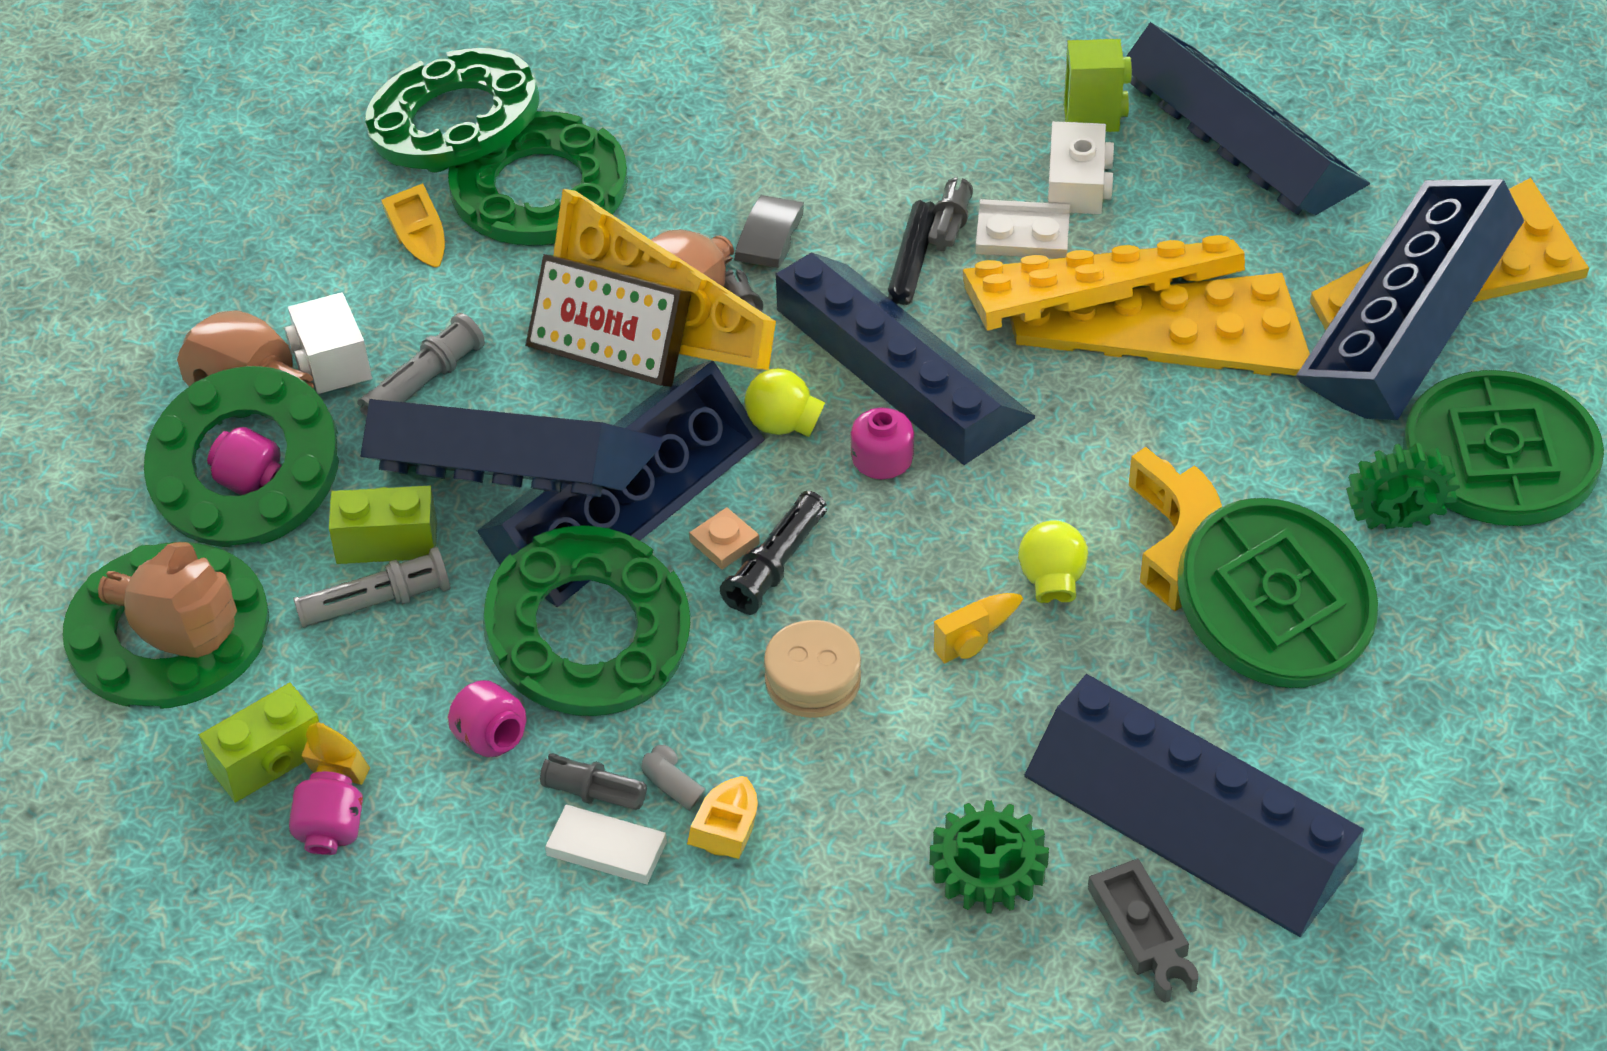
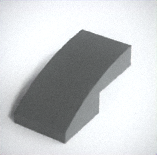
(769, 231)

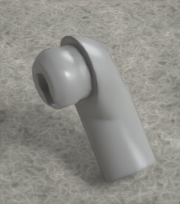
(660, 769)

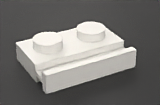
(1022, 228)

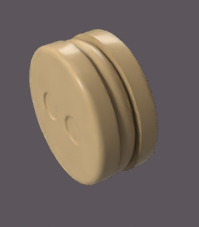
(812, 668)

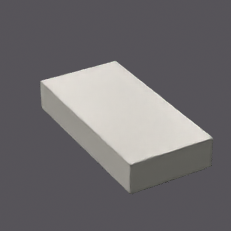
(606, 844)

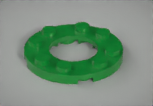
(400, 98)
(550, 132)
(279, 504)
(597, 556)
(163, 682)

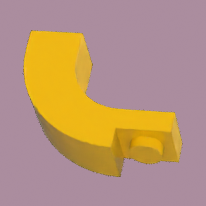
(1185, 502)

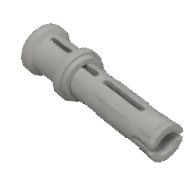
(436, 356)
(401, 588)

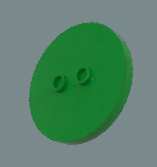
(1515, 444)
(1277, 592)

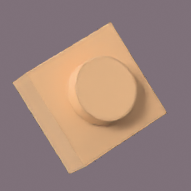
(724, 538)

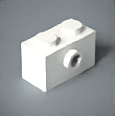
(1078, 166)
(328, 343)

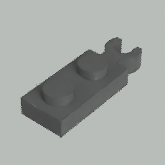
(1143, 925)

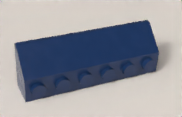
(1241, 123)
(1412, 296)
(897, 357)
(702, 438)
(505, 446)
(1195, 805)

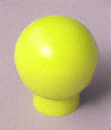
(781, 403)
(1053, 560)

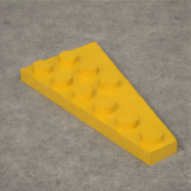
(1197, 324)

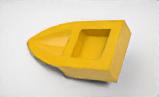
(416, 224)
(967, 629)
(333, 753)
(725, 818)

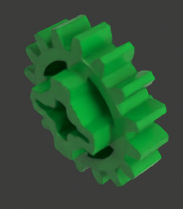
(1402, 487)
(989, 856)

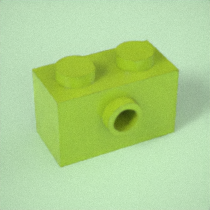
(1095, 82)
(382, 524)
(258, 742)

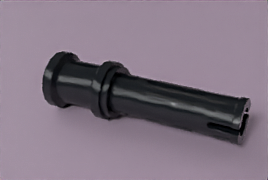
(764, 565)

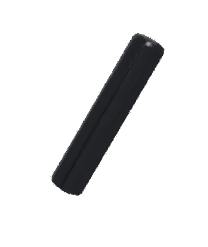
(911, 253)

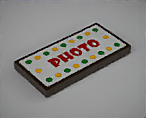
(608, 319)

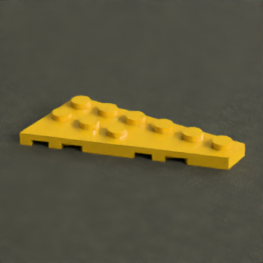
(1534, 259)
(1092, 278)
(717, 321)

